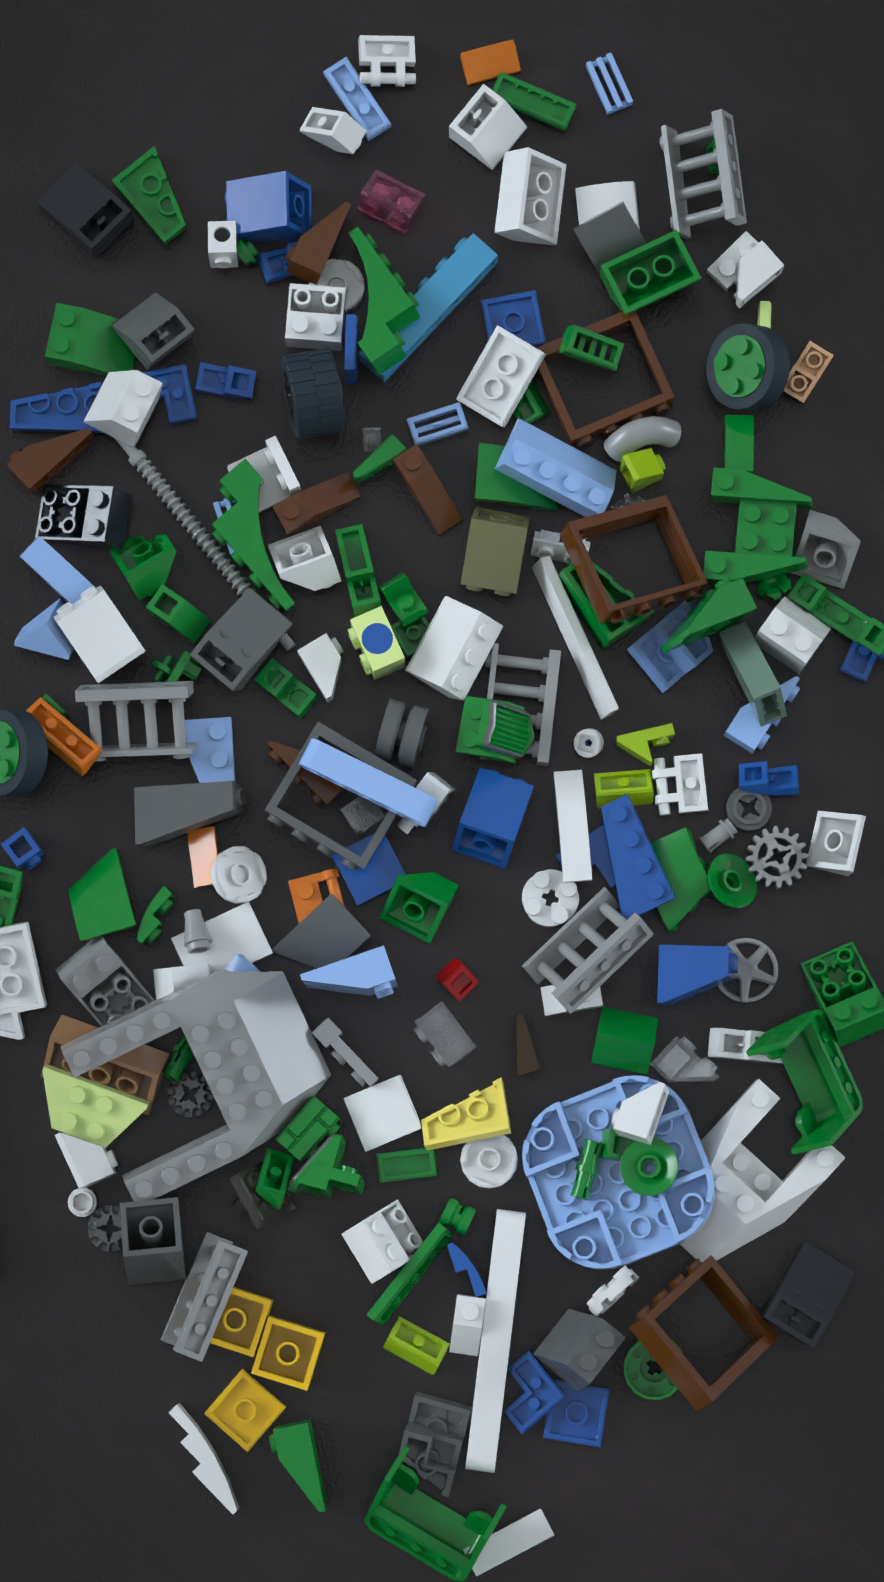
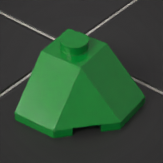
(145, 563)

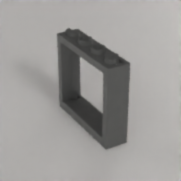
(305, 832)

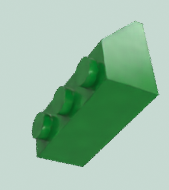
(649, 273)

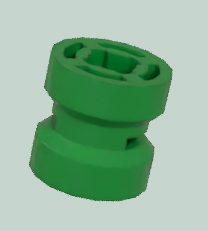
(457, 1216)

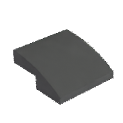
(609, 235)

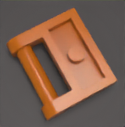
(307, 894)

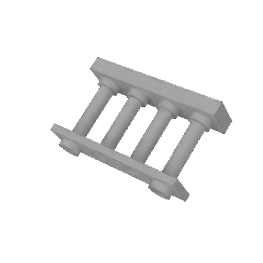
(727, 182)
(544, 693)
(149, 695)
(601, 963)
(204, 1296)

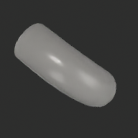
(640, 433)

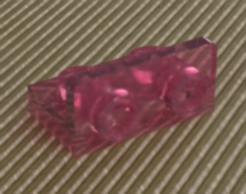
(390, 200)

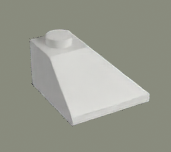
(306, 560)
(86, 1160)

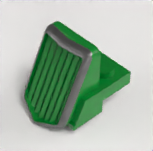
(494, 730)
(323, 1174)

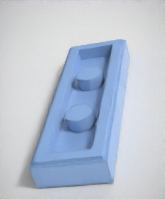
(357, 98)

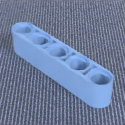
(368, 782)

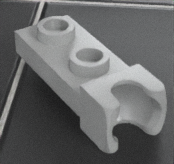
(329, 1036)

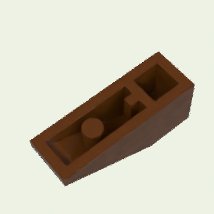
(315, 246)
(43, 460)
(427, 489)
(315, 503)

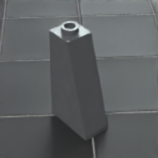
(182, 808)

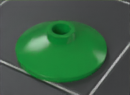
(731, 881)
(634, 1165)

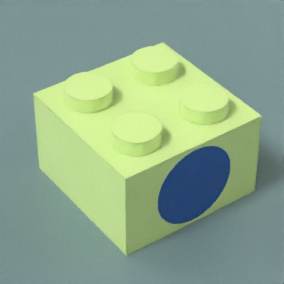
(377, 642)

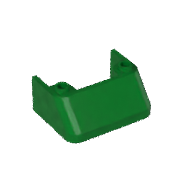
(818, 1075)
(426, 1526)

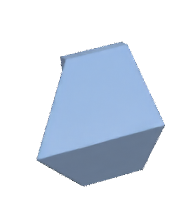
(45, 635)

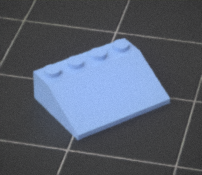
(360, 974)

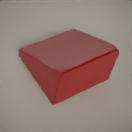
(457, 979)

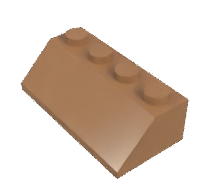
(134, 1072)

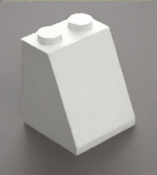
(124, 405)
(98, 633)
(791, 634)

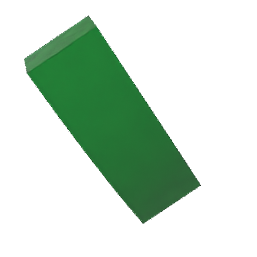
(358, 569)

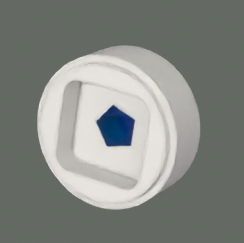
(588, 742)

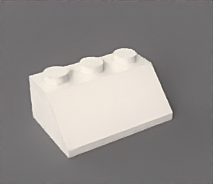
(530, 197)
(454, 648)

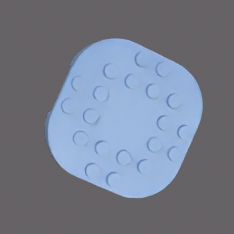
(615, 1221)

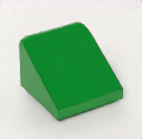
(613, 1145)

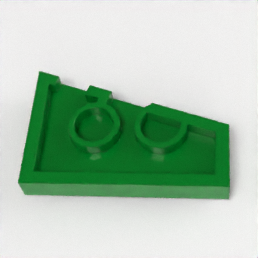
(150, 194)

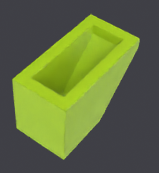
(641, 469)

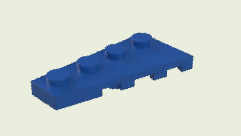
(55, 411)
(635, 865)

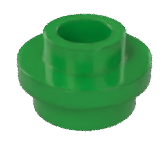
(247, 252)

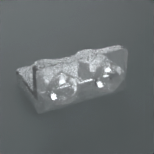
(444, 1035)

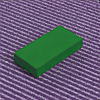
(406, 1165)

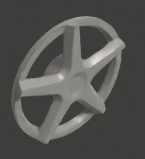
(749, 970)

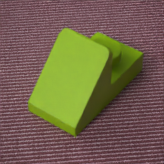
(637, 742)

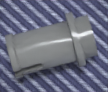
(718, 835)

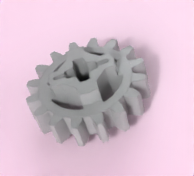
(782, 869)

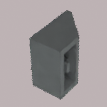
(153, 330)

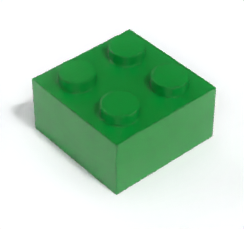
(410, 635)

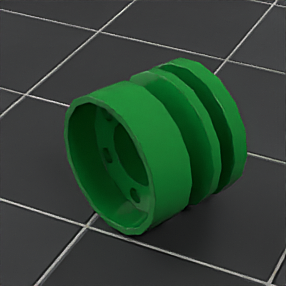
(641, 1380)

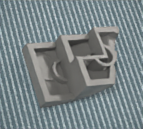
(324, 935)
(435, 1438)

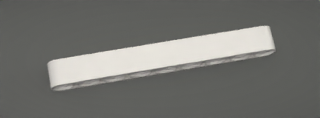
(495, 1341)

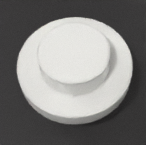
(82, 1202)

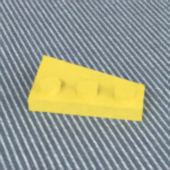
(473, 1119)

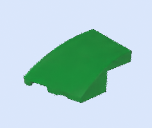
(498, 487)
(685, 874)
(102, 899)

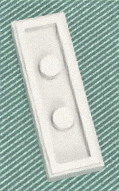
(512, 1541)

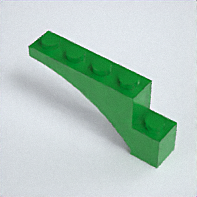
(388, 307)
(242, 532)

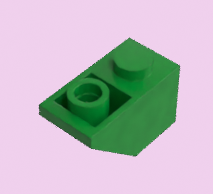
(178, 614)

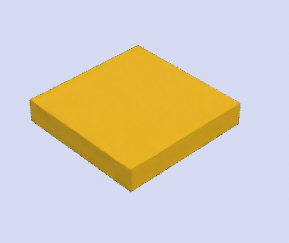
(245, 1410)

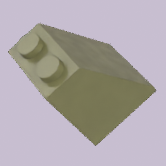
(495, 551)

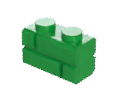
(309, 1129)

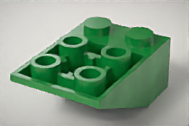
(845, 993)

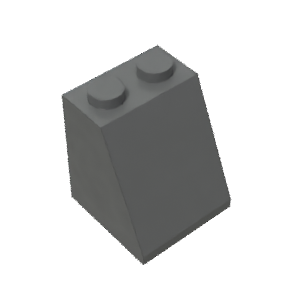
(152, 1241)
(579, 1347)

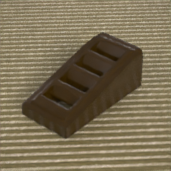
(525, 1053)

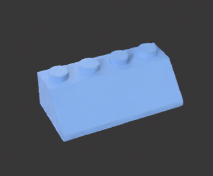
(557, 470)

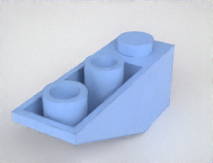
(745, 727)

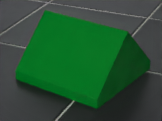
(624, 1040)

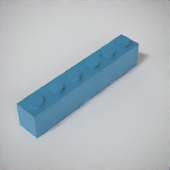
(442, 293)

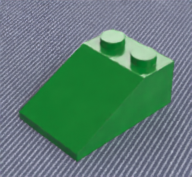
(86, 342)
(717, 610)
(299, 1456)

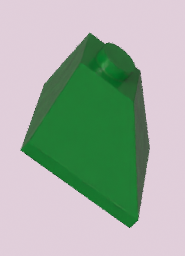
(419, 903)

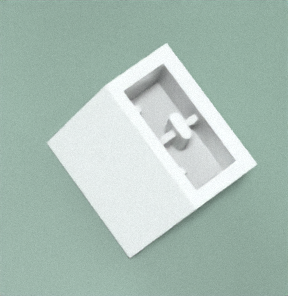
(487, 127)
(315, 317)
(383, 1241)

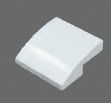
(600, 197)
(383, 1113)

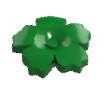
(773, 586)

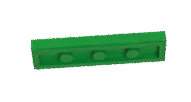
(410, 1274)

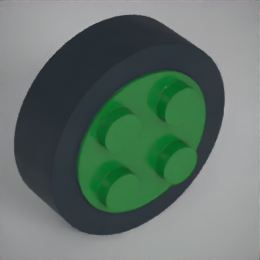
(748, 367)
(21, 752)

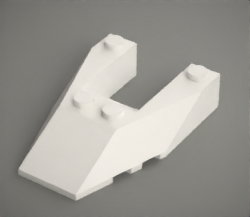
(747, 1192)

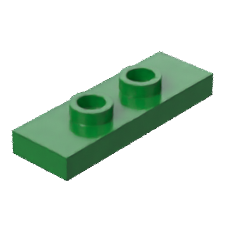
(535, 101)

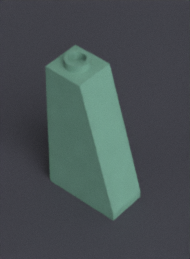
(753, 673)

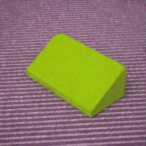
(614, 785)
(416, 1345)

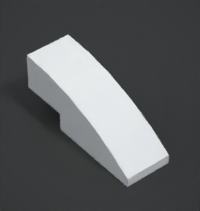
(734, 1043)

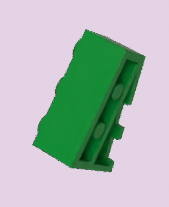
(607, 632)

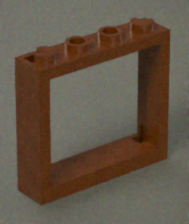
(611, 423)
(674, 537)
(672, 1359)

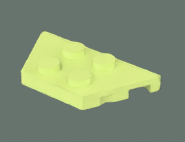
(88, 1107)

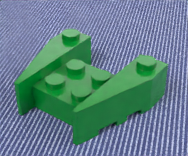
(763, 531)

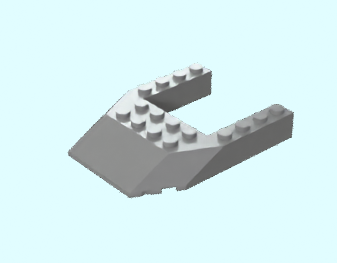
(251, 1055)

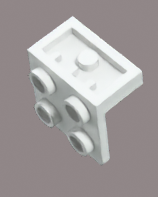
(275, 470)

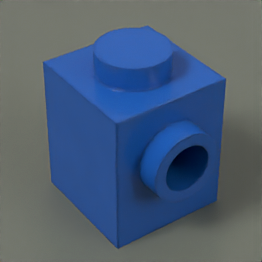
(23, 849)

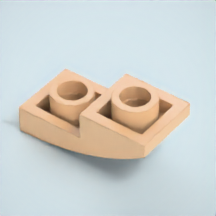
(807, 371)

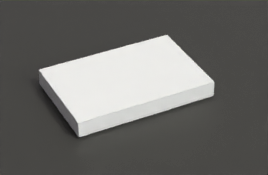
(501, 376)
(231, 934)

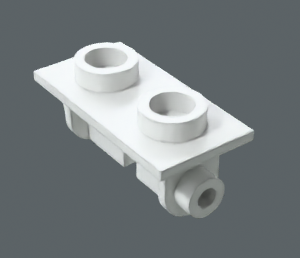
(548, 543)

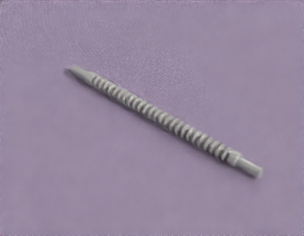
(138, 459)

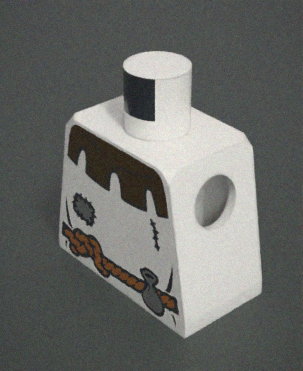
(437, 788)

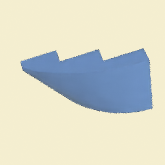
(669, 666)

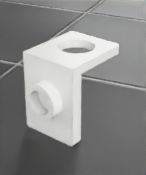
(222, 253)

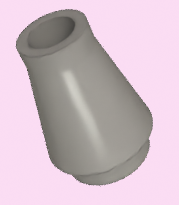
(196, 933)

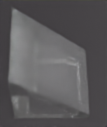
(371, 438)

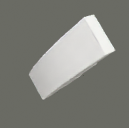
(572, 826)
(210, 1470)

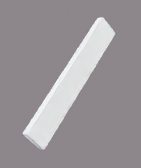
(575, 637)

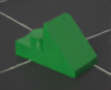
(402, 599)

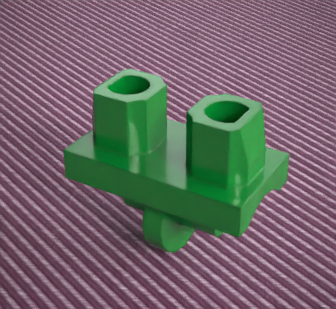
(183, 665)

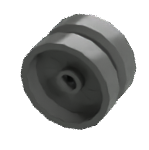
(397, 732)

